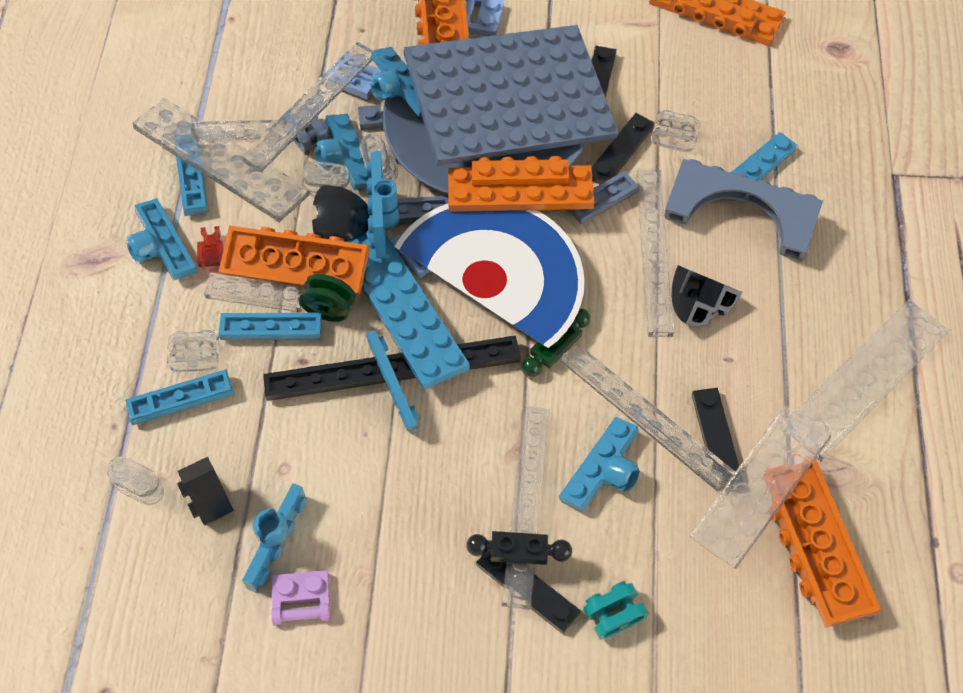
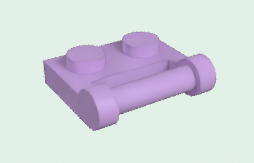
(297, 589)

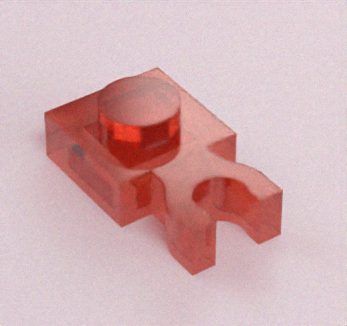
(211, 249)

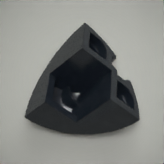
(339, 213)
(700, 298)

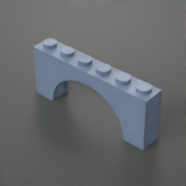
(791, 211)

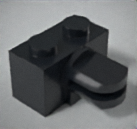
(205, 491)

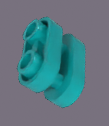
(620, 595)

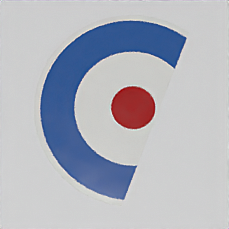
(505, 261)

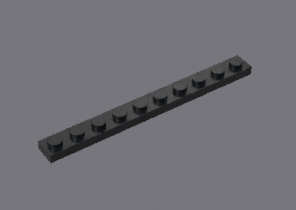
(366, 371)

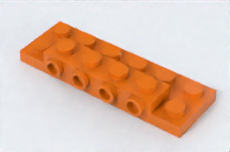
(739, 17)
(441, 21)
(520, 185)
(292, 257)
(824, 552)

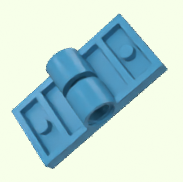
(381, 204)

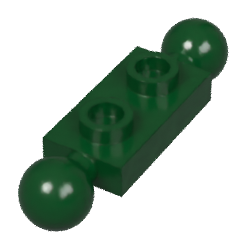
(549, 356)

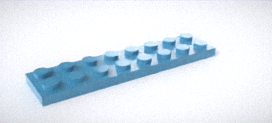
(410, 317)

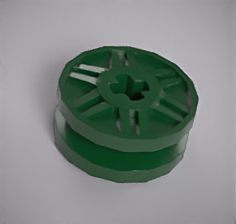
(327, 296)

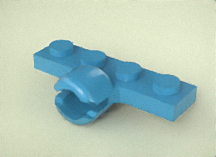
(393, 79)
(343, 149)
(159, 241)
(604, 466)
(271, 531)

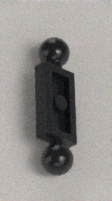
(519, 547)

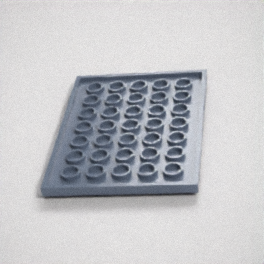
(508, 94)

